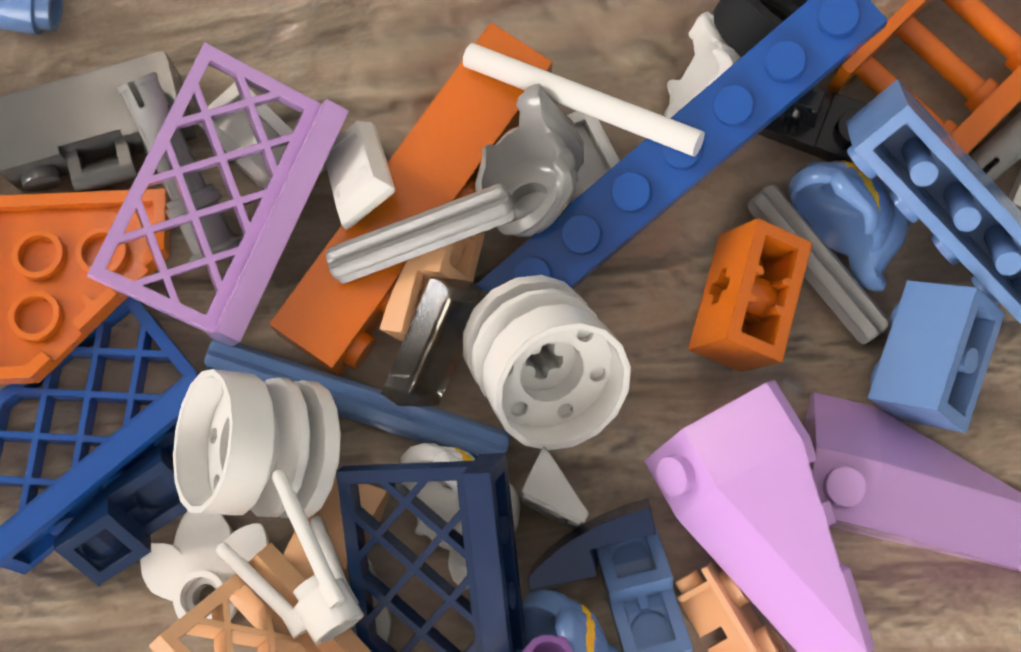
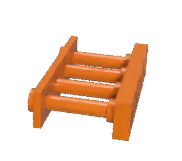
(985, 99)

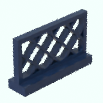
(486, 545)

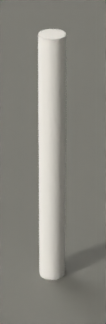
(586, 100)

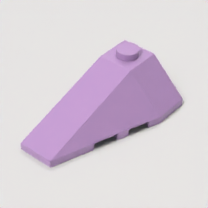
(908, 487)
(755, 508)

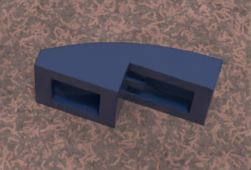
(120, 520)
(575, 555)

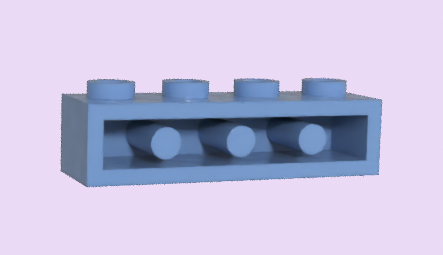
(943, 189)

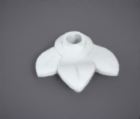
(192, 562)

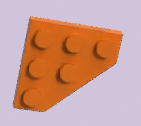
(44, 265)

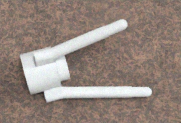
(324, 600)

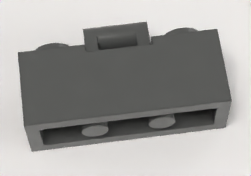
(77, 122)

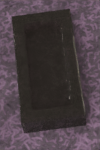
(432, 343)

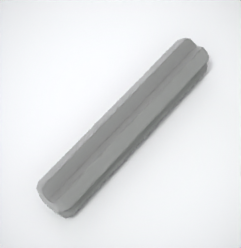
(421, 233)
(823, 268)

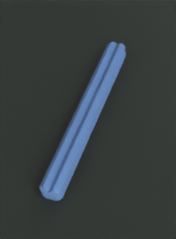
(366, 402)

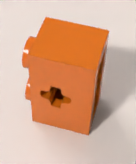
(750, 296)

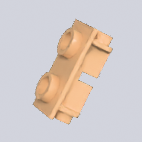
(722, 604)

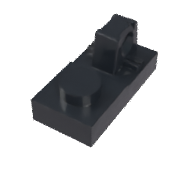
(816, 125)

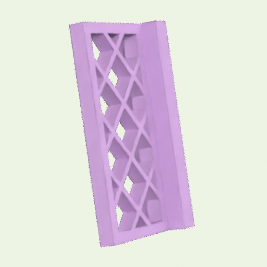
(272, 220)

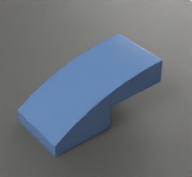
(642, 596)

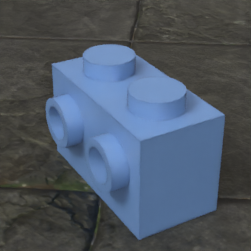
(936, 355)

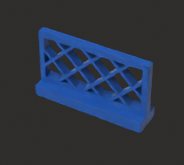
(40, 519)

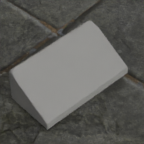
(551, 493)

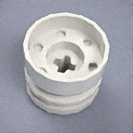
(545, 362)
(241, 431)

